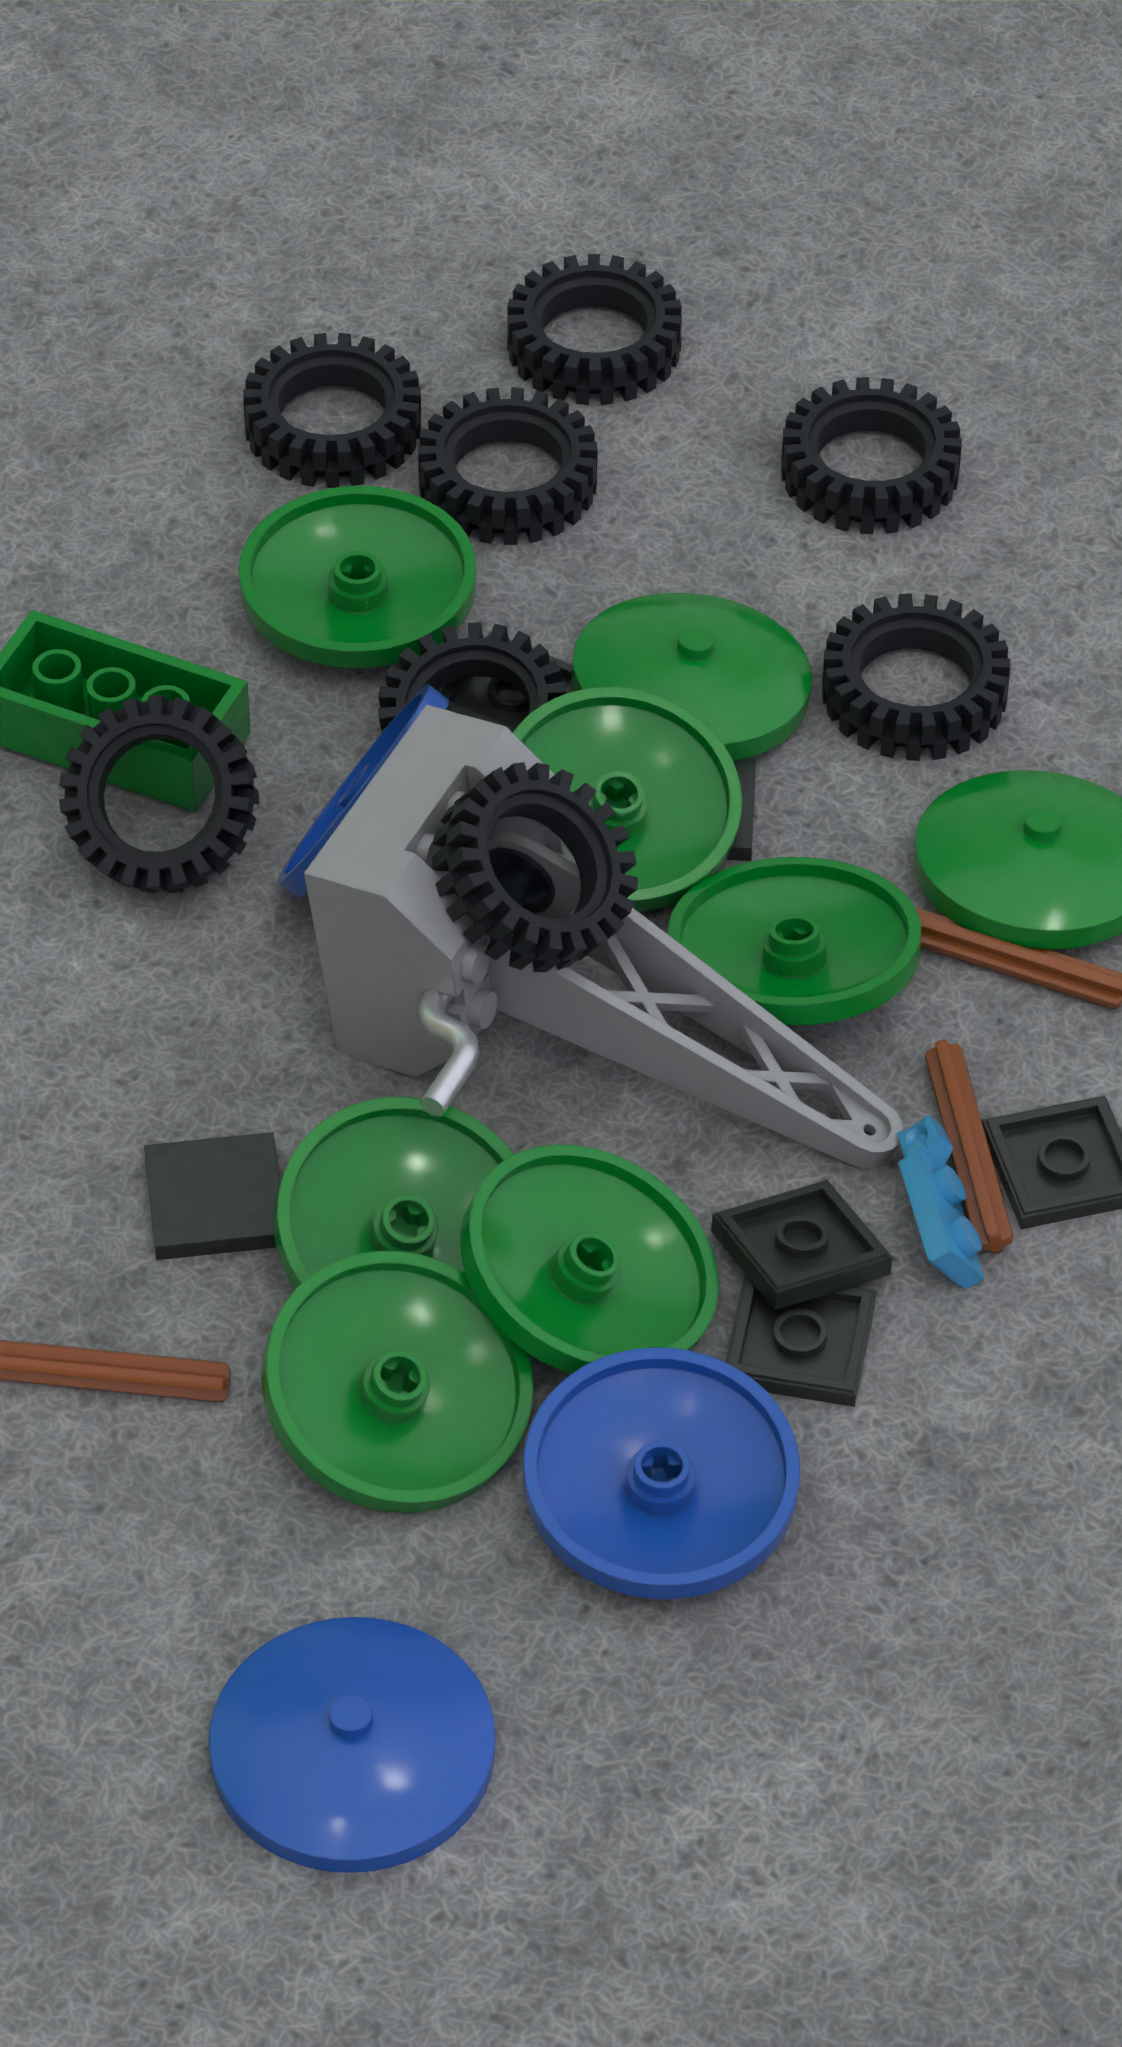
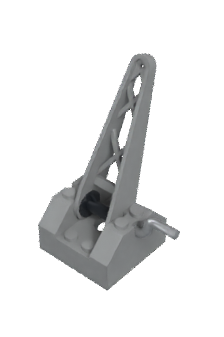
(417, 991)

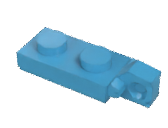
(936, 1202)

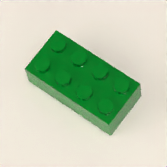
(66, 675)

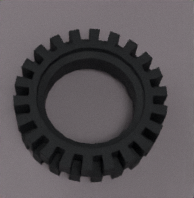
(331, 365)
(593, 372)
(879, 410)
(504, 420)
(925, 628)
(474, 656)
(88, 777)
(485, 901)

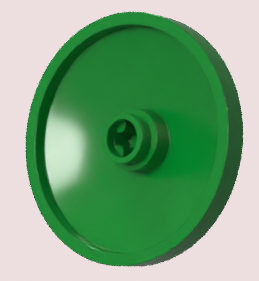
(356, 575)
(706, 655)
(658, 774)
(1025, 858)
(803, 936)
(381, 1182)
(586, 1257)
(394, 1383)

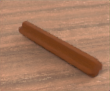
(1031, 965)
(971, 1149)
(114, 1371)

